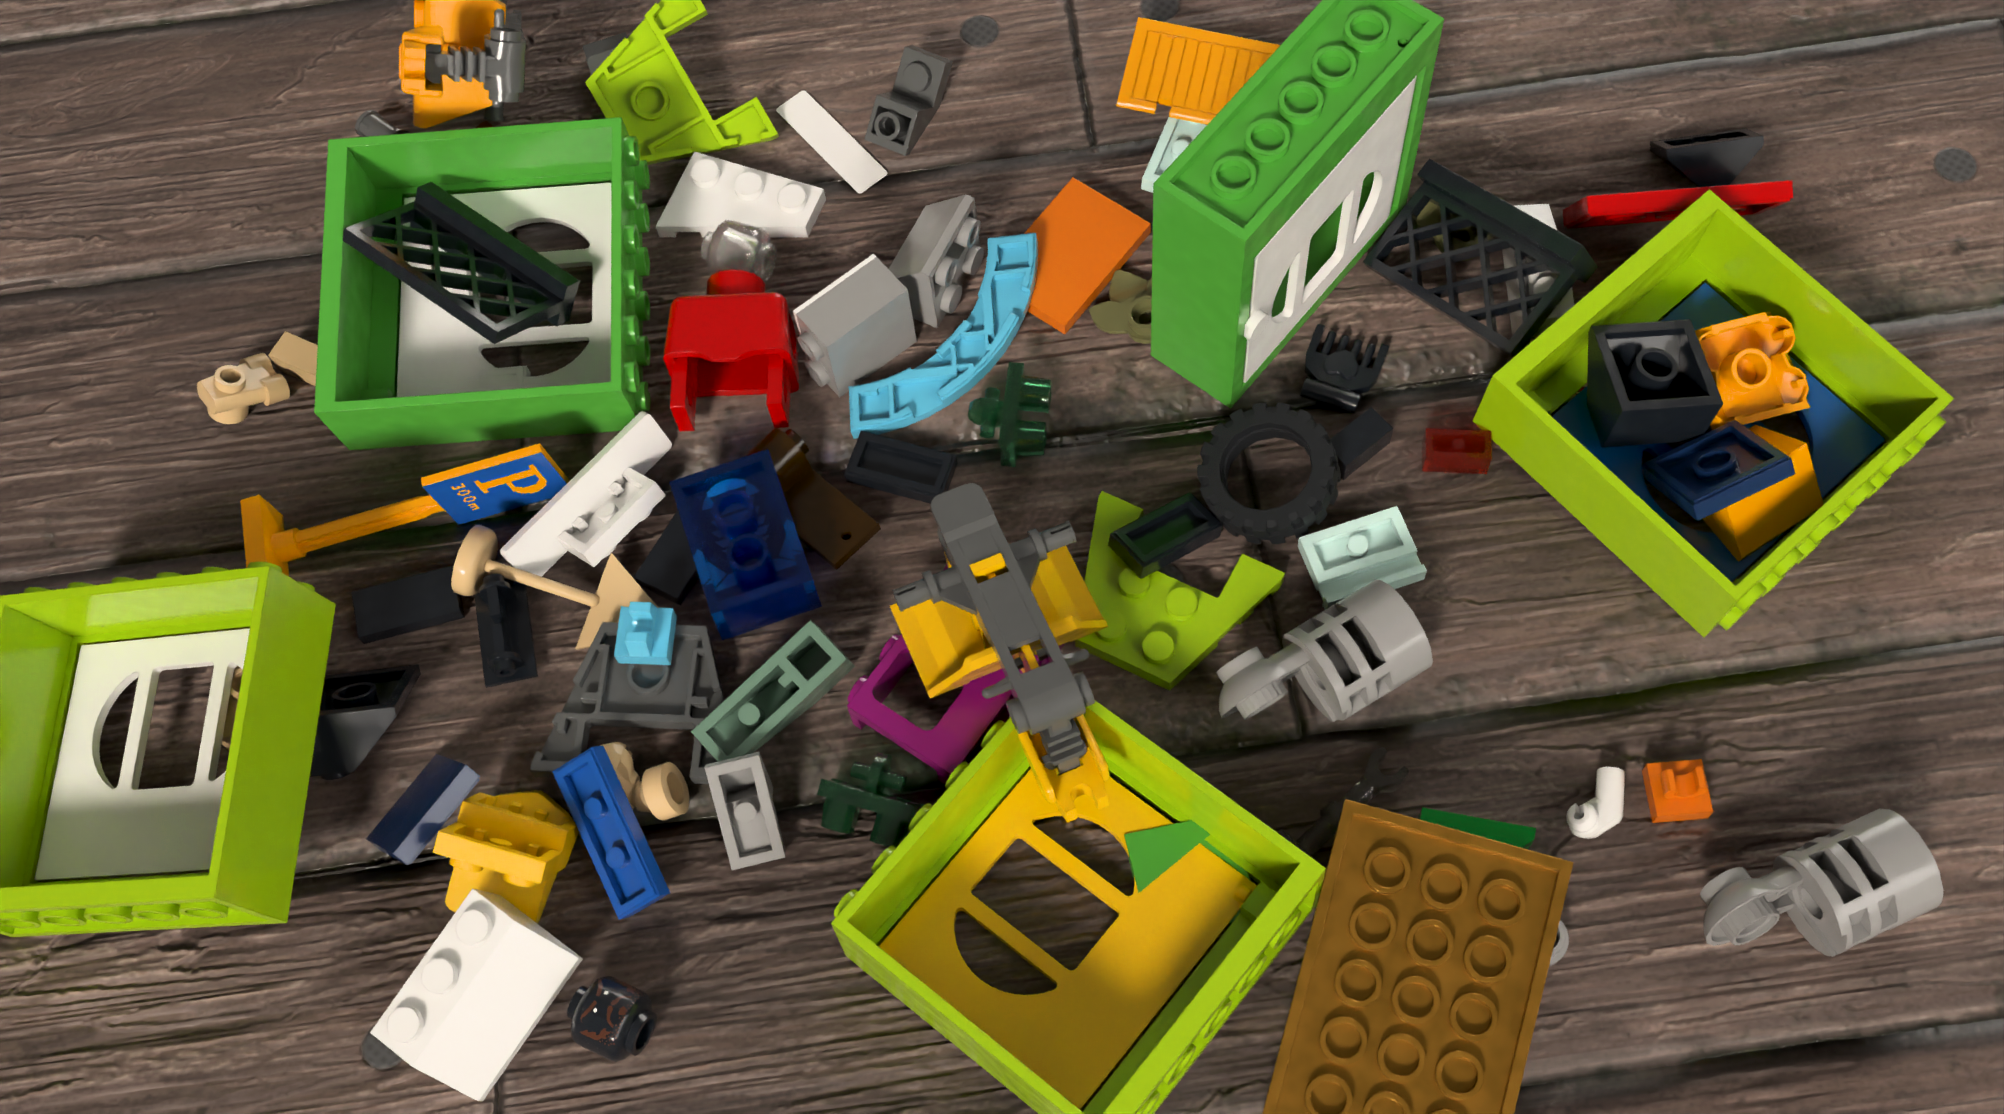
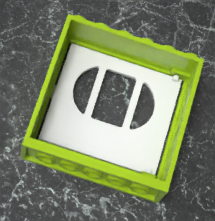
(168, 853)

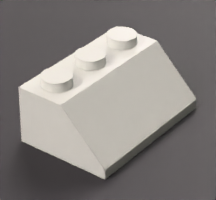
(476, 995)

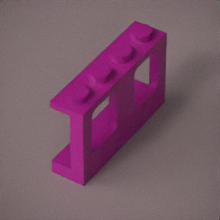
(958, 732)

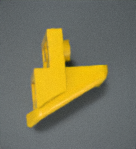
(507, 848)

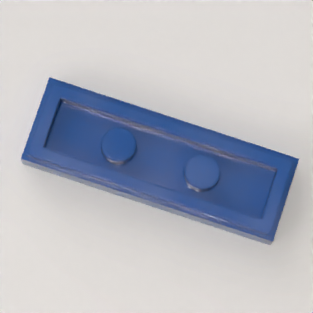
(611, 832)

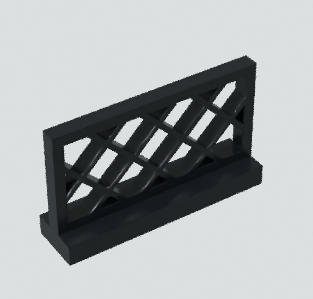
(1509, 228)
(470, 245)

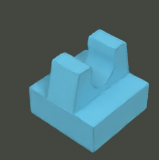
(645, 634)

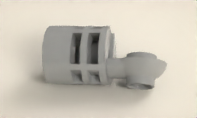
(1338, 657)
(1833, 887)

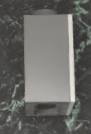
(855, 326)

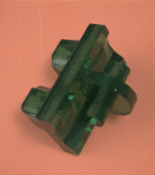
(1015, 434)
(846, 799)

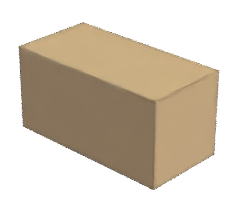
(296, 357)

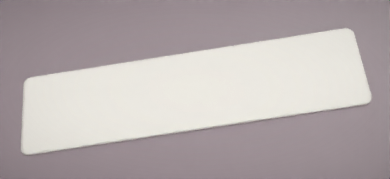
(832, 142)

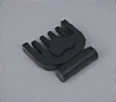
(1337, 377)

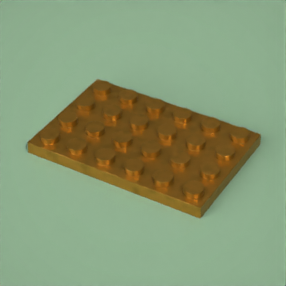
(1418, 972)

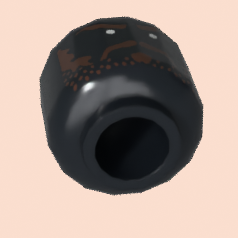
(611, 1018)

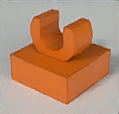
(1677, 791)

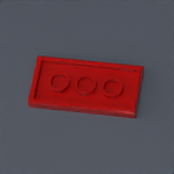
(1669, 204)

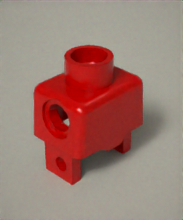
(731, 346)

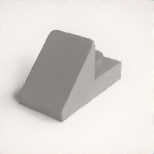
(746, 810)

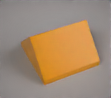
(1773, 510)

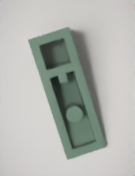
(774, 694)

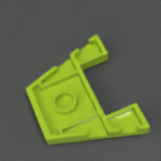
(657, 99)
(1158, 622)

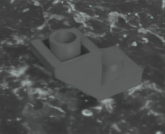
(907, 110)

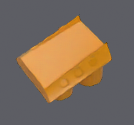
(1753, 368)

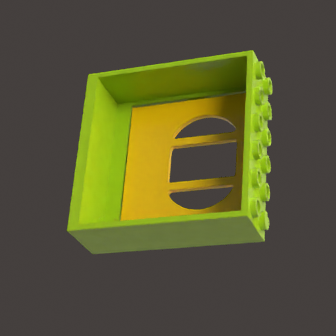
(1069, 1040)

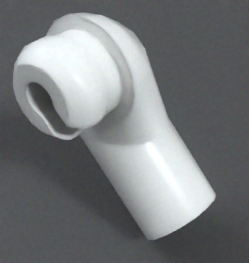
(1604, 809)

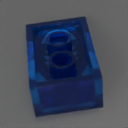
(745, 544)

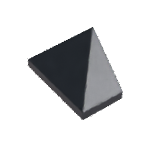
(1710, 157)

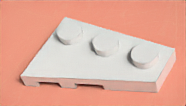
(723, 190)

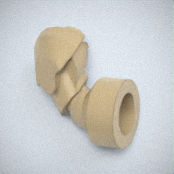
(660, 790)

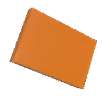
(1079, 249)

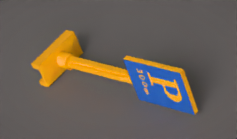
(462, 492)

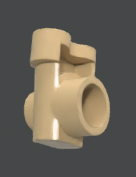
(238, 387)

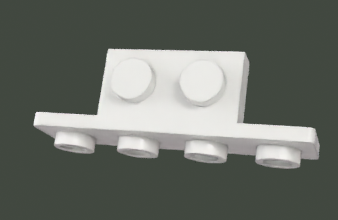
(596, 504)

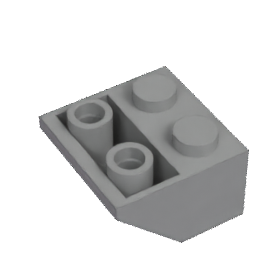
(939, 257)

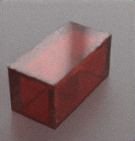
(1456, 451)

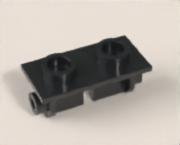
(505, 631)

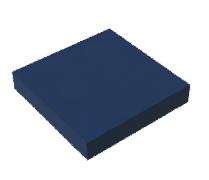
(1717, 469)
(423, 808)

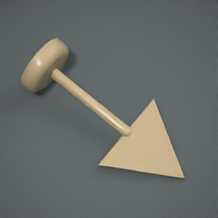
(616, 587)

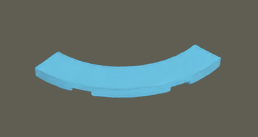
(965, 354)

